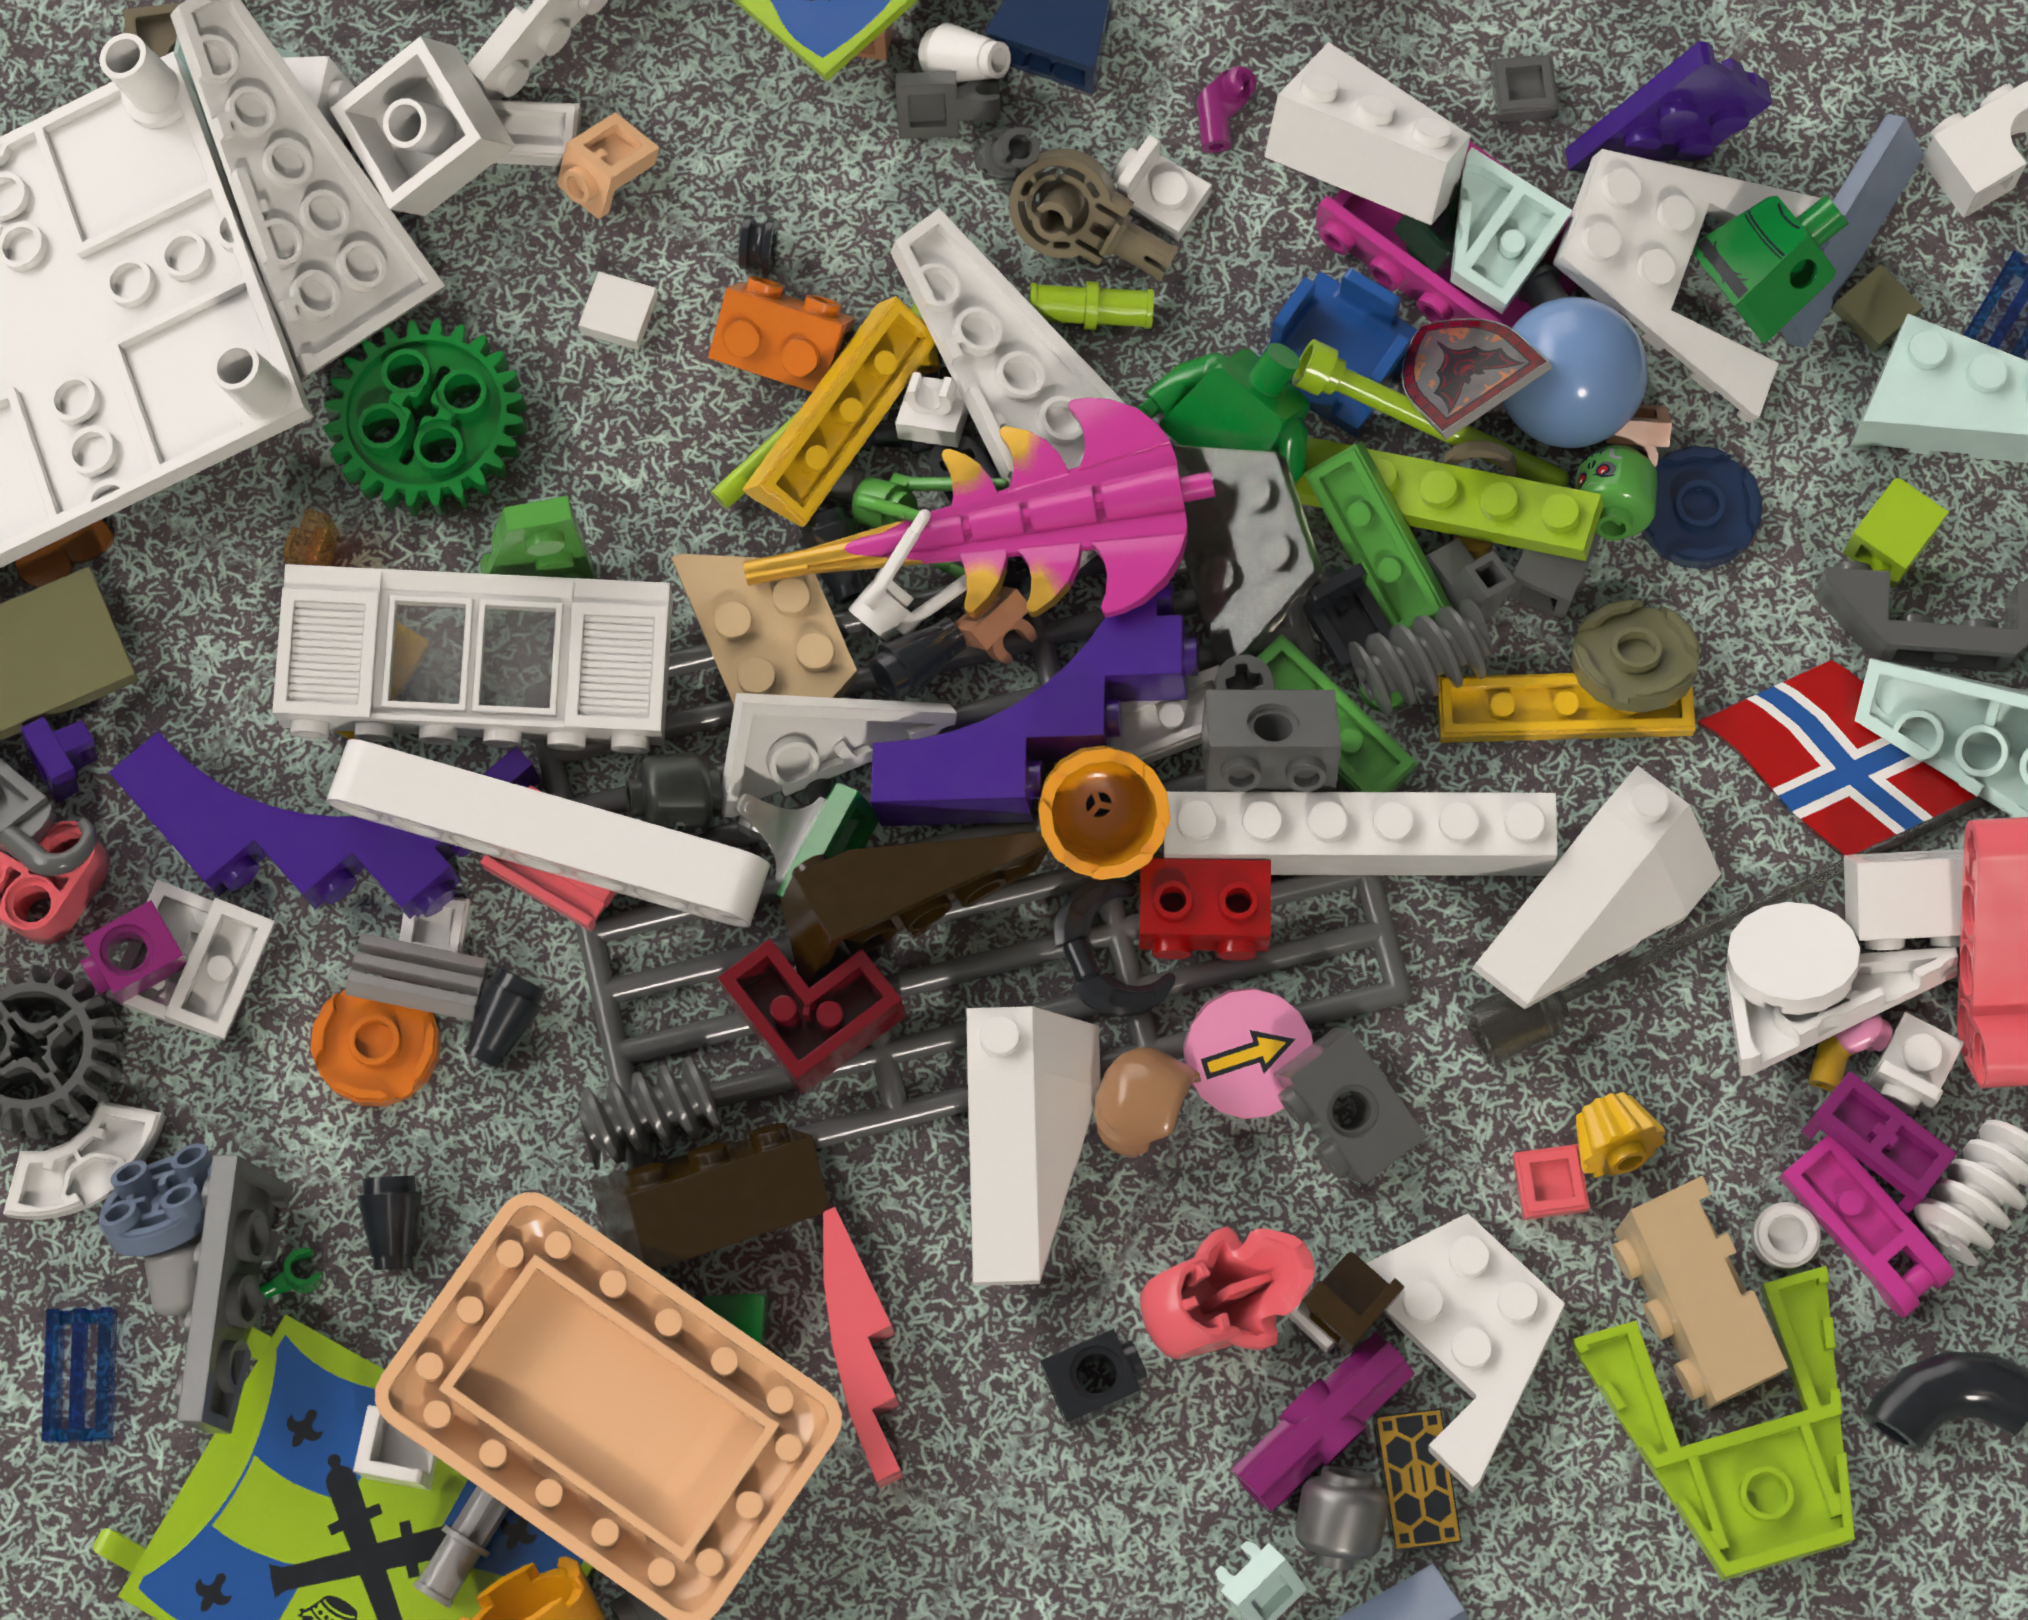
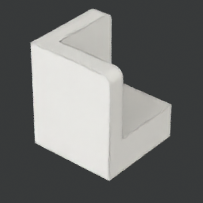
(391, 1455)

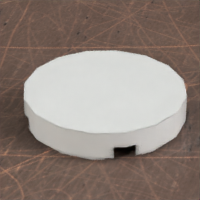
(1793, 957)

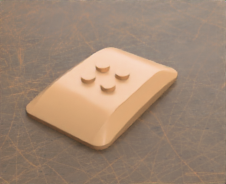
(609, 1408)

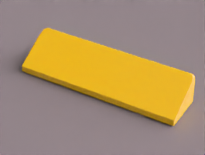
(841, 412)

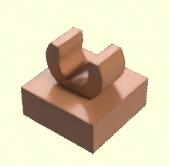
(1646, 429)
(990, 626)

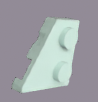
(1500, 231)

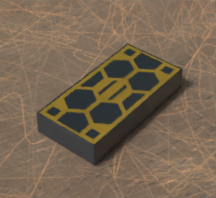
(1416, 1483)

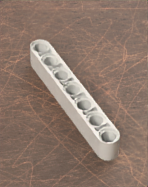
(548, 833)

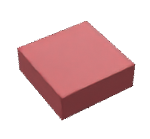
(1550, 1182)

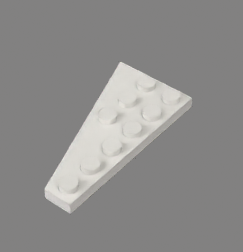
(313, 218)
(996, 345)

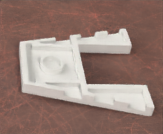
(1632, 249)

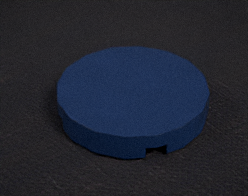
(1691, 528)

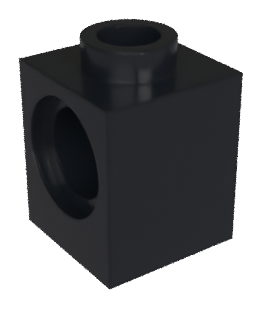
(1080, 1405)

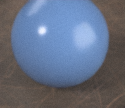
(1594, 374)

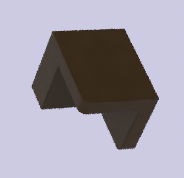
(1349, 1301)

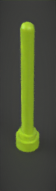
(1326, 372)

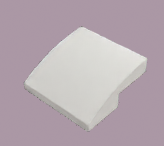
(220, 954)

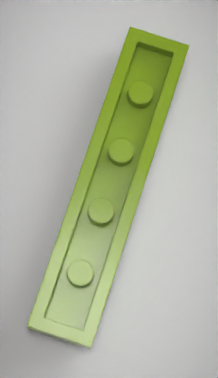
(1478, 502)

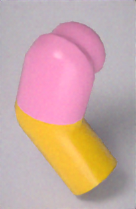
(1835, 1051)

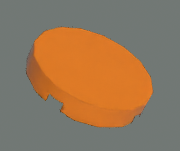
(392, 1058)

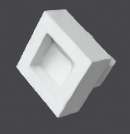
(932, 411)

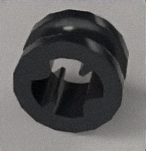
(758, 243)

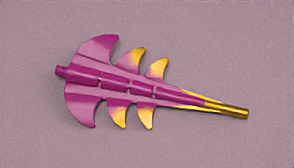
(1118, 502)

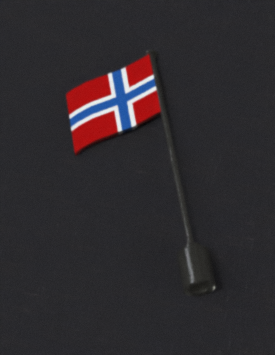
(1827, 775)

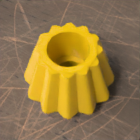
(1616, 1135)

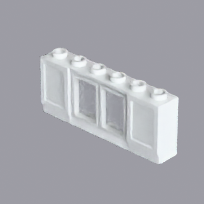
(473, 657)

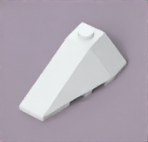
(1618, 883)
(1028, 1120)

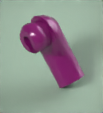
(1219, 103)

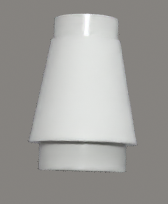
(963, 51)

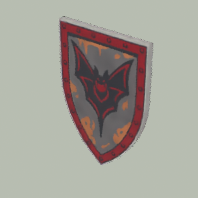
(1466, 369)

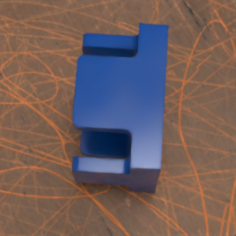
(1358, 322)

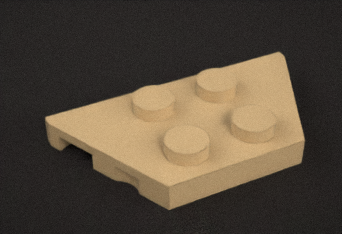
(766, 634)

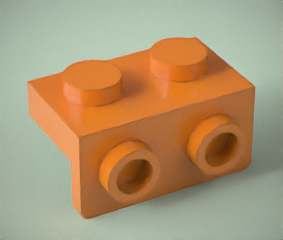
(778, 333)

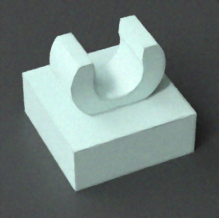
(1263, 1586)

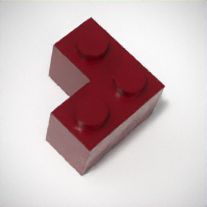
(812, 1027)

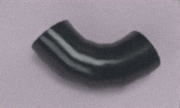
(1950, 1388)

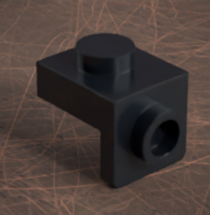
(1343, 612)

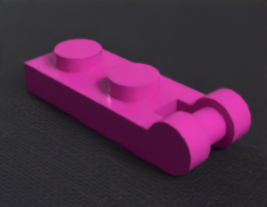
(1866, 1224)

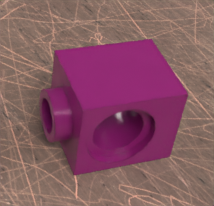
(138, 925)

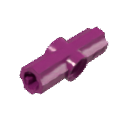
(1322, 1422)

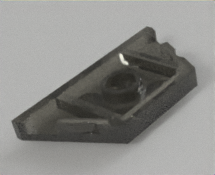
(1246, 545)

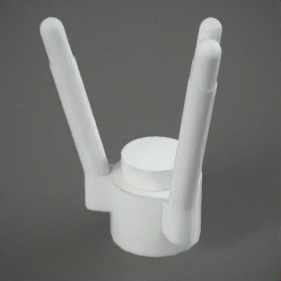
(885, 604)

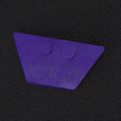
(1678, 112)

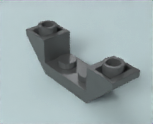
(1860, 604)

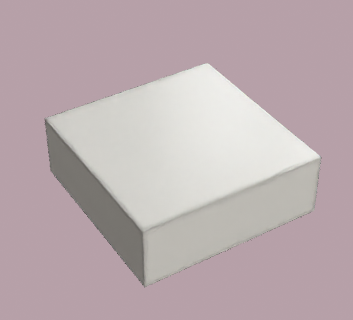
(618, 310)
(441, 931)

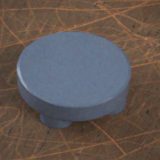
(156, 1203)

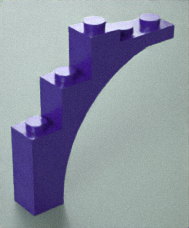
(997, 764)
(319, 854)

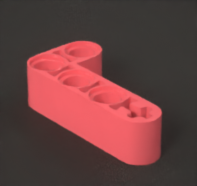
(68, 892)
(1994, 952)

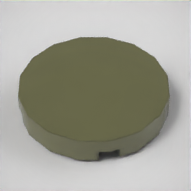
(1635, 656)

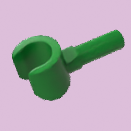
(286, 1280)

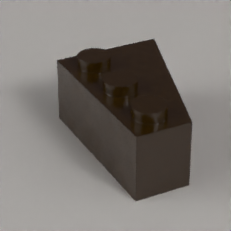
(712, 1196)

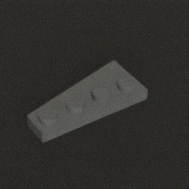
(227, 1296)

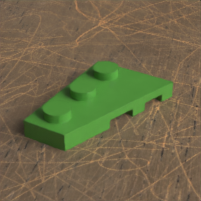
(539, 541)

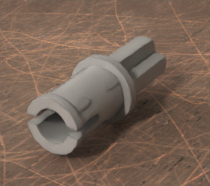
(462, 1547)

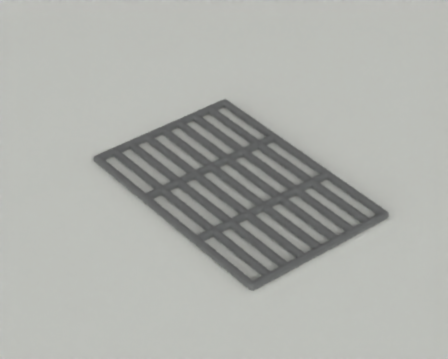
(885, 1053)

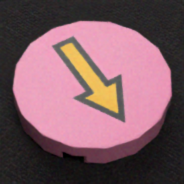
(1240, 1046)

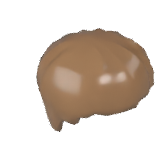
(1141, 1099)

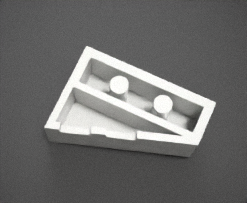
(1367, 137)

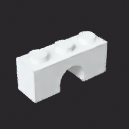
(1975, 153)

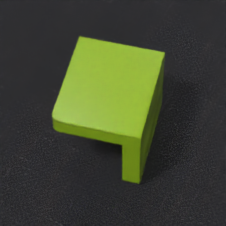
(1896, 530)

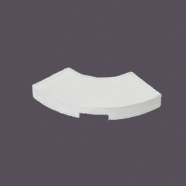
(80, 1170)

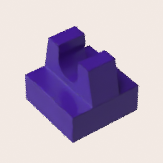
(59, 754)

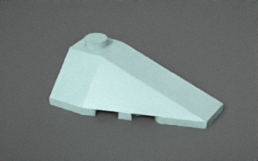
(1955, 725)

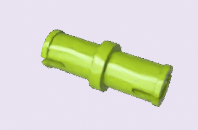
(1093, 305)

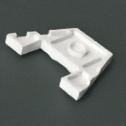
(1477, 1320)

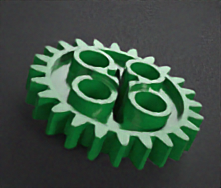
(374, 402)

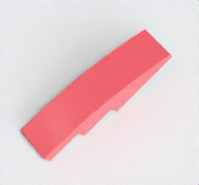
(855, 1325)

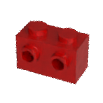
(1205, 907)

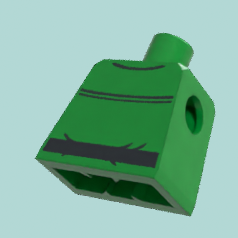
(1771, 260)

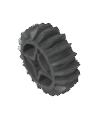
(59, 1038)

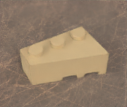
(1697, 1296)

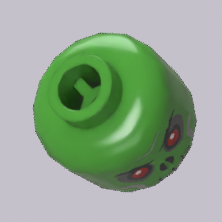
(1626, 486)

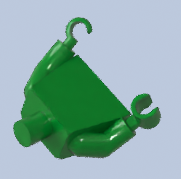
(1235, 404)

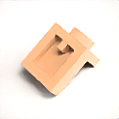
(603, 162)

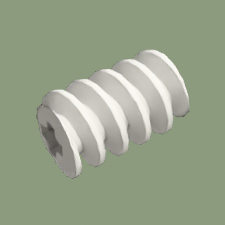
(1977, 1191)

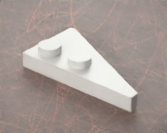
(799, 739)
(1882, 982)

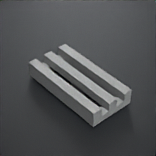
(418, 969)

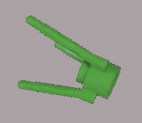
(886, 502)

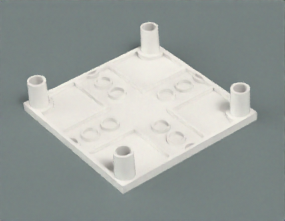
(126, 306)

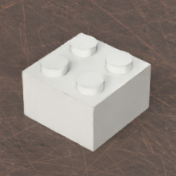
(422, 126)

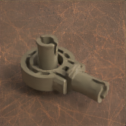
(1082, 214)

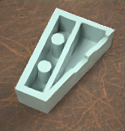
(1948, 397)

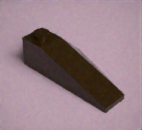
(879, 891)

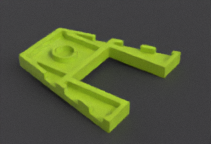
(1759, 1489)

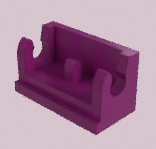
(1882, 1138)

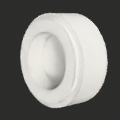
(1785, 1236)

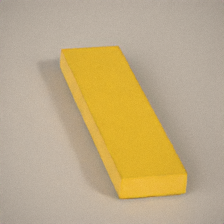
(1546, 709)

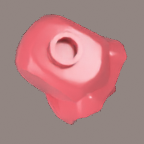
(1227, 1293)

